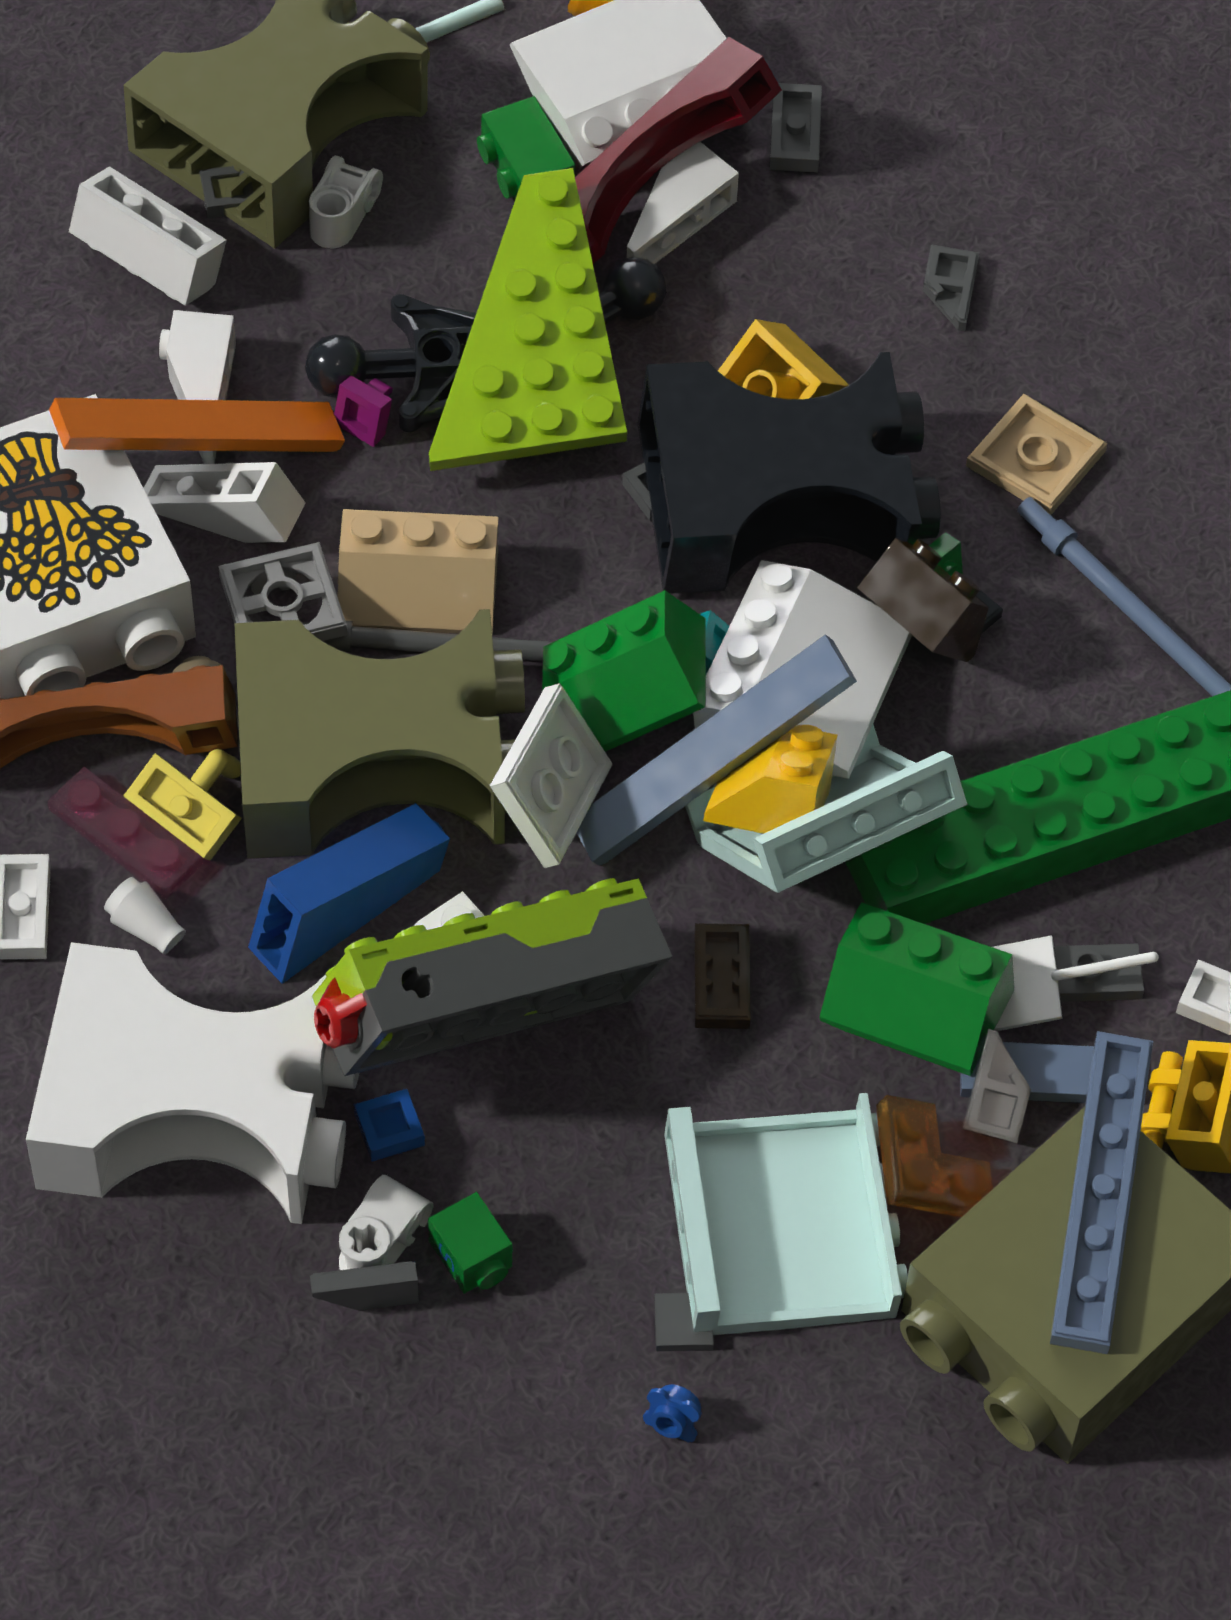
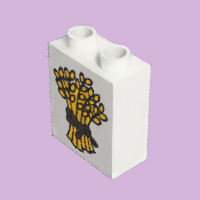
(81, 566)

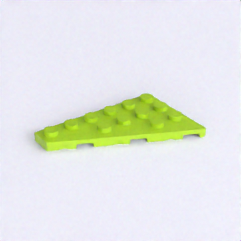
(539, 346)

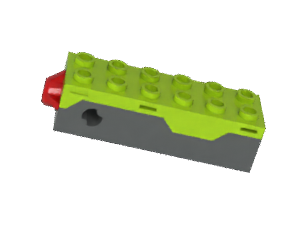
(488, 975)

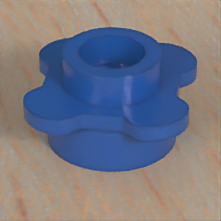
(673, 1412)

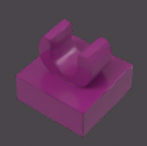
(364, 409)

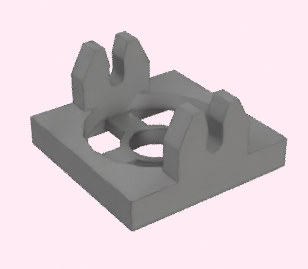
(280, 571)

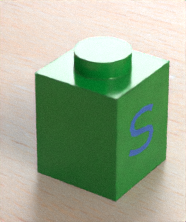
(471, 1243)

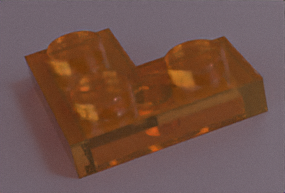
(917, 1170)

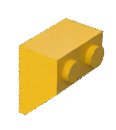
(779, 364)
(776, 783)

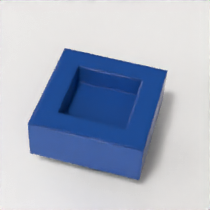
(389, 1125)

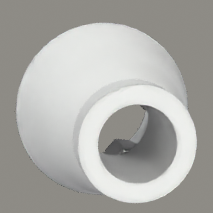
(143, 914)

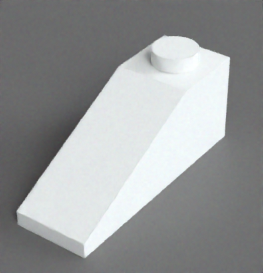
(682, 201)
(199, 357)
(229, 499)

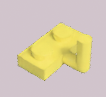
(183, 802)

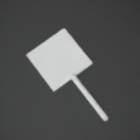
(1037, 978)

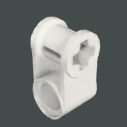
(341, 202)
(382, 1225)

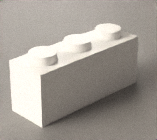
(147, 235)

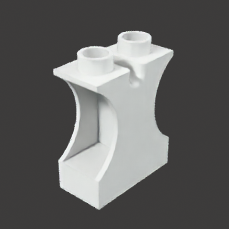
(161, 1080)

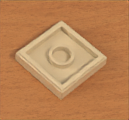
(1036, 454)

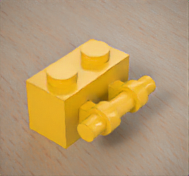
(1201, 1110)

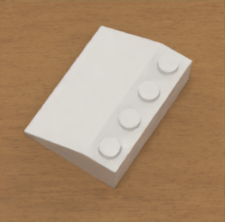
(612, 67)
(783, 616)

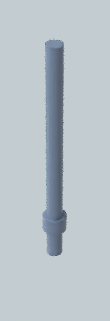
(1062, 540)

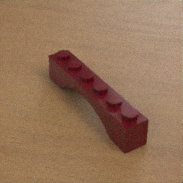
(713, 97)

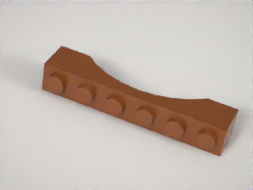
(179, 709)

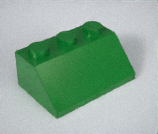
(633, 668)
(917, 988)

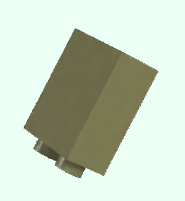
(993, 1280)

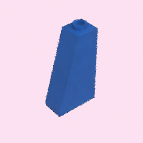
(343, 889)

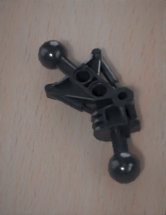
(631, 290)

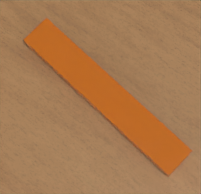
(195, 425)

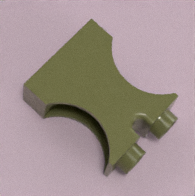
(274, 104)
(362, 733)

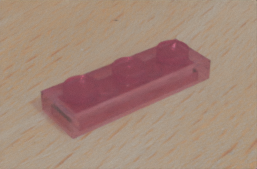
(125, 833)

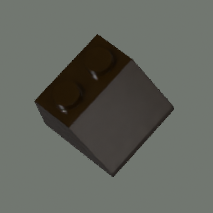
(926, 599)

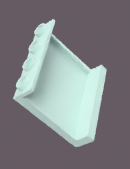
(876, 804)
(784, 1220)

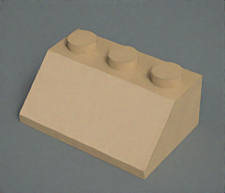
(416, 569)

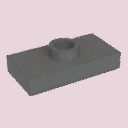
(1110, 985)

